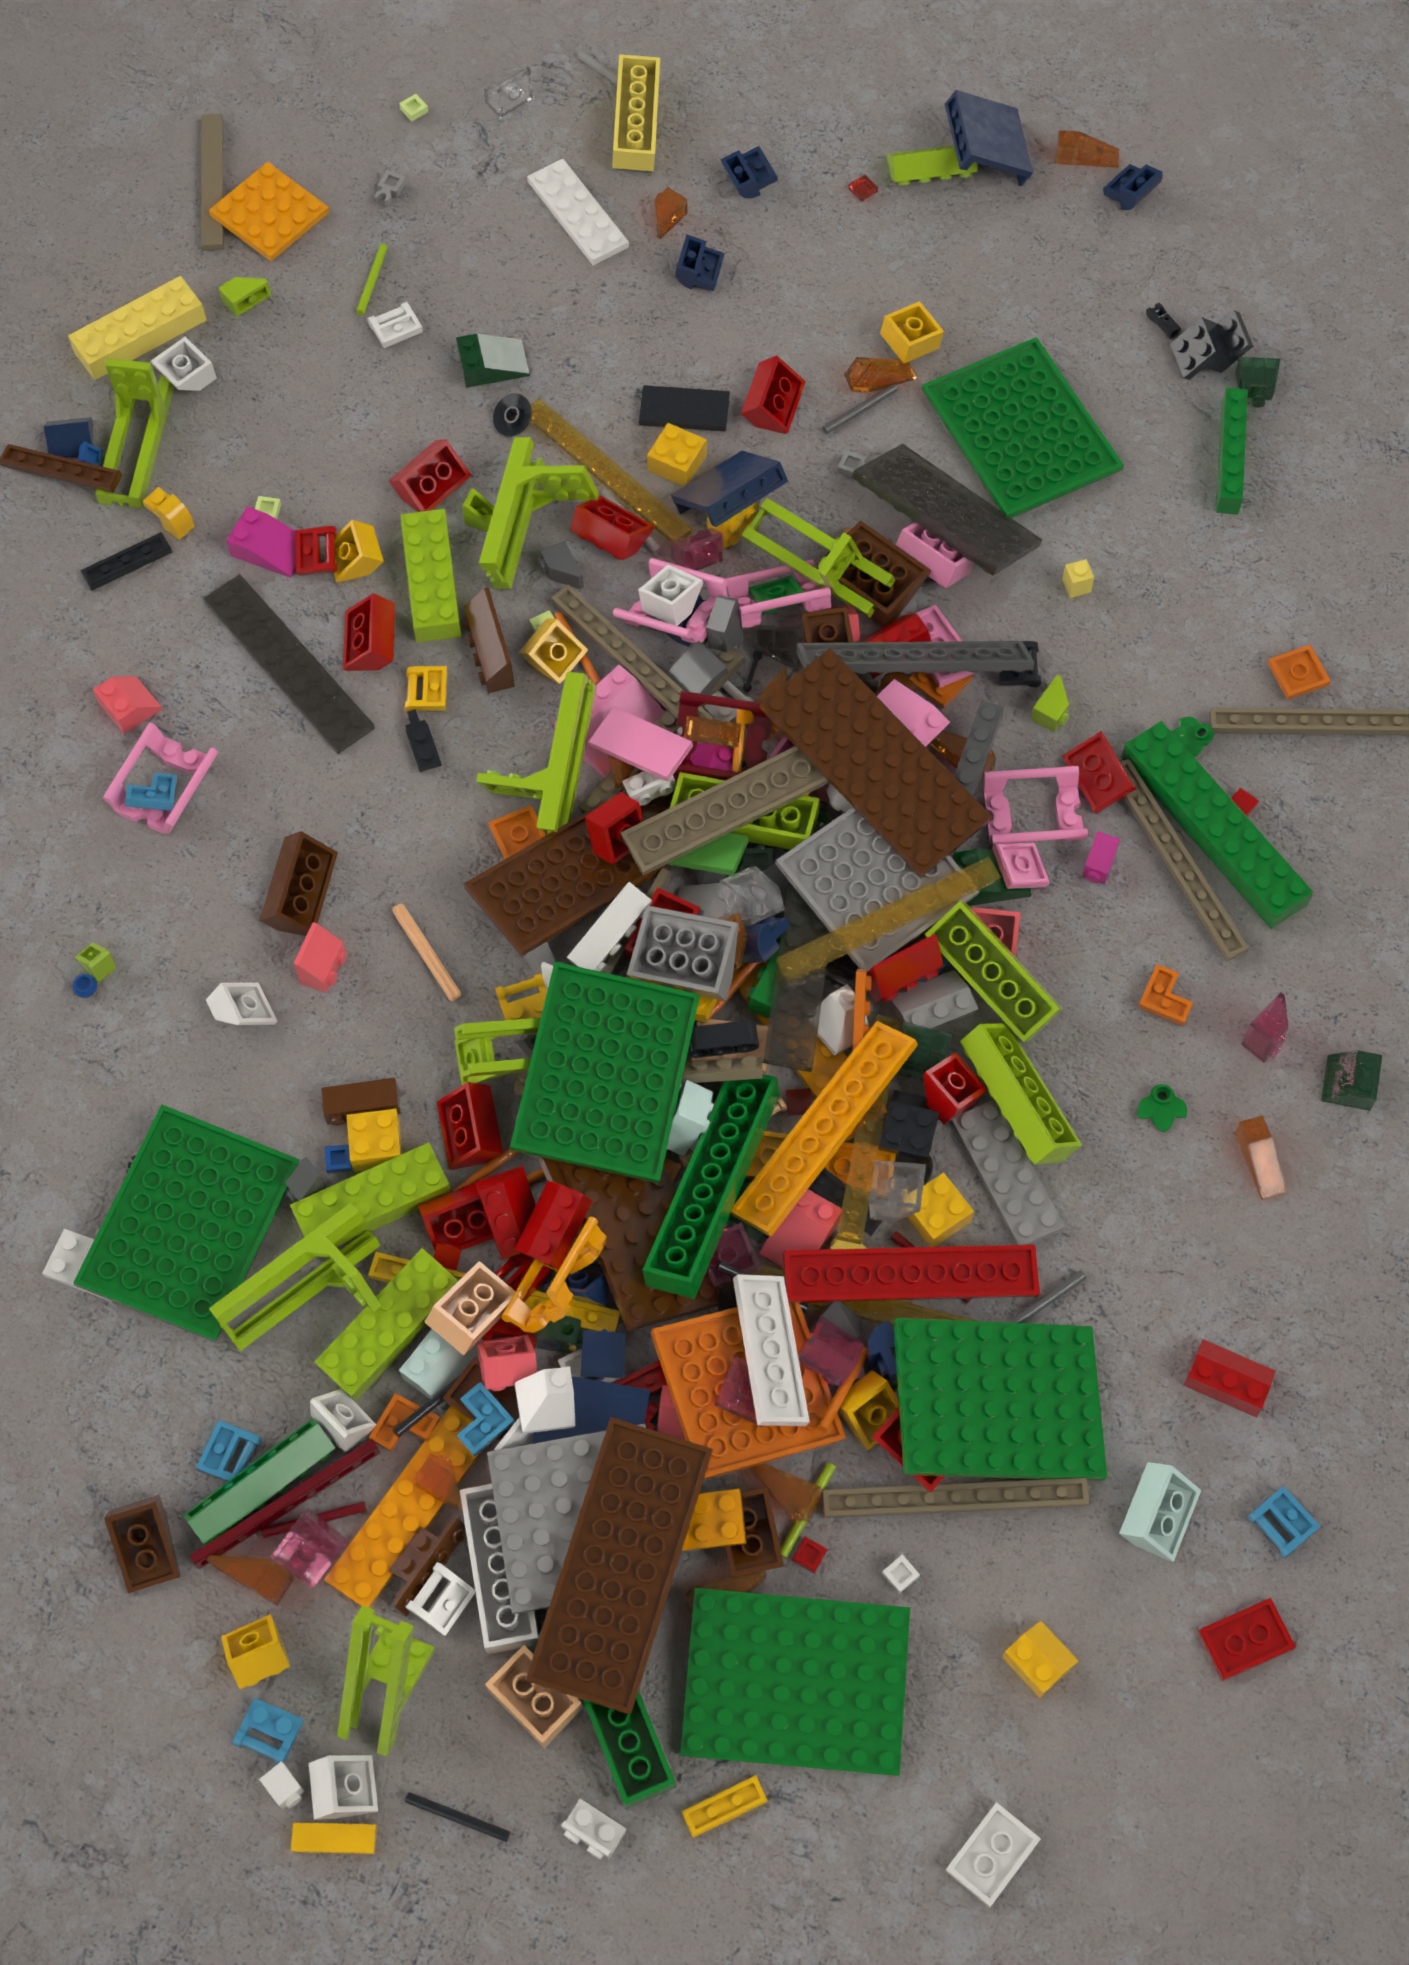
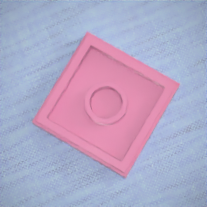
(1020, 865)

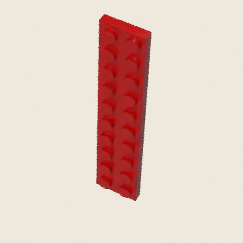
(910, 1273)

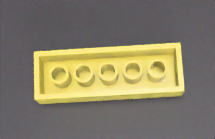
(636, 113)
(138, 326)

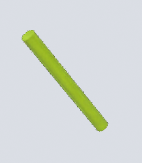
(372, 279)
(798, 1527)

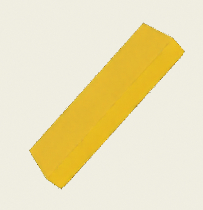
(724, 1806)
(333, 1838)

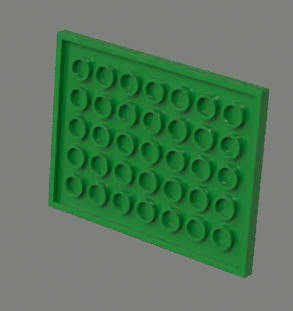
(1022, 428)
(605, 1072)
(186, 1221)
(998, 1400)
(796, 1682)

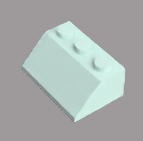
(435, 1365)
(1160, 1510)

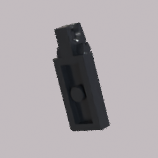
(422, 743)

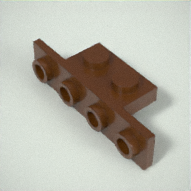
(419, 1558)

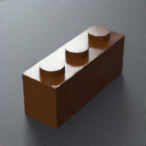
(359, 1098)

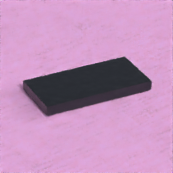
(684, 408)

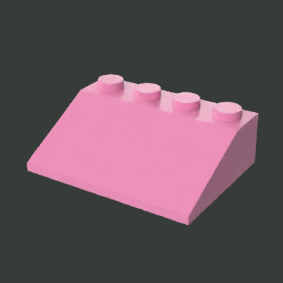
(626, 693)
(914, 712)

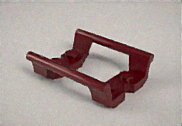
(756, 732)

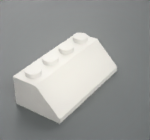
(610, 929)

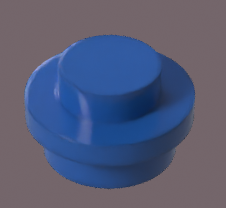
(84, 985)

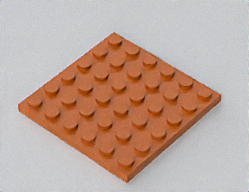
(695, 1363)

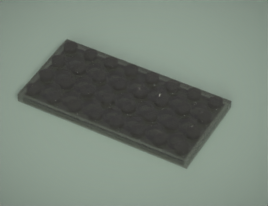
(947, 509)

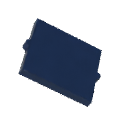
(603, 1354)

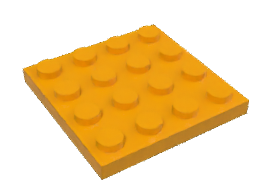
(269, 211)

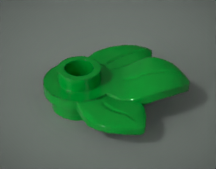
(1189, 737)
(1162, 1111)

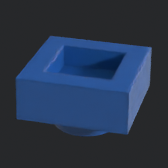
(90, 454)
(337, 1159)

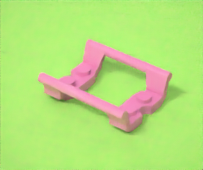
(812, 599)
(696, 626)
(171, 754)
(1066, 801)

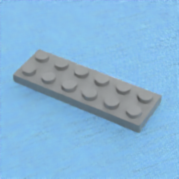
(1007, 1174)

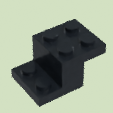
(1211, 345)
(909, 1126)

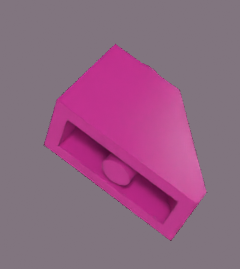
(1101, 858)

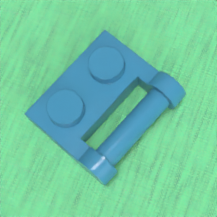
(221, 1449)
(1290, 1516)
(270, 1722)

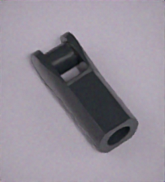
(1164, 322)

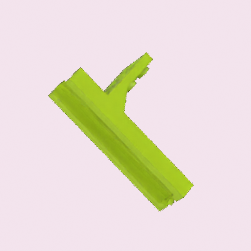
(130, 382)
(516, 501)
(830, 568)
(559, 782)
(476, 1049)
(336, 1271)
(394, 1661)

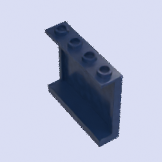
(988, 134)
(731, 486)
(596, 1403)

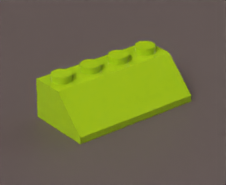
(926, 163)

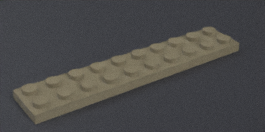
(721, 809)

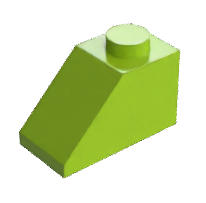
(244, 293)
(1052, 706)

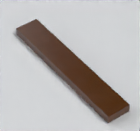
(60, 468)

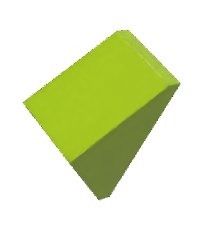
(477, 511)
(96, 961)

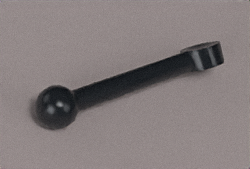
(757, 656)

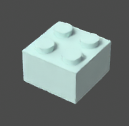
(690, 1117)

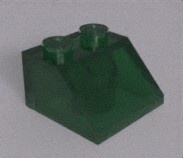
(1352, 1079)

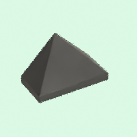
(840, 1316)

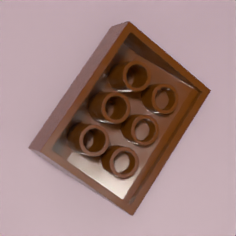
(906, 570)

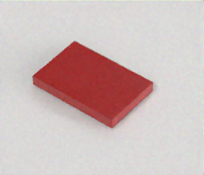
(1100, 772)
(1246, 1639)

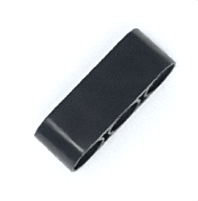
(723, 1039)

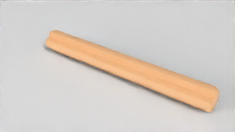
(426, 952)

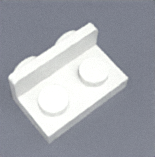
(647, 787)
(593, 1829)

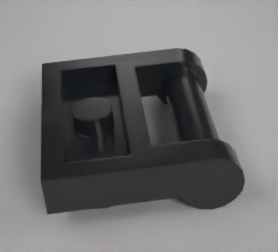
(1013, 678)
(842, 971)

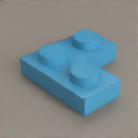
(159, 796)
(489, 1422)

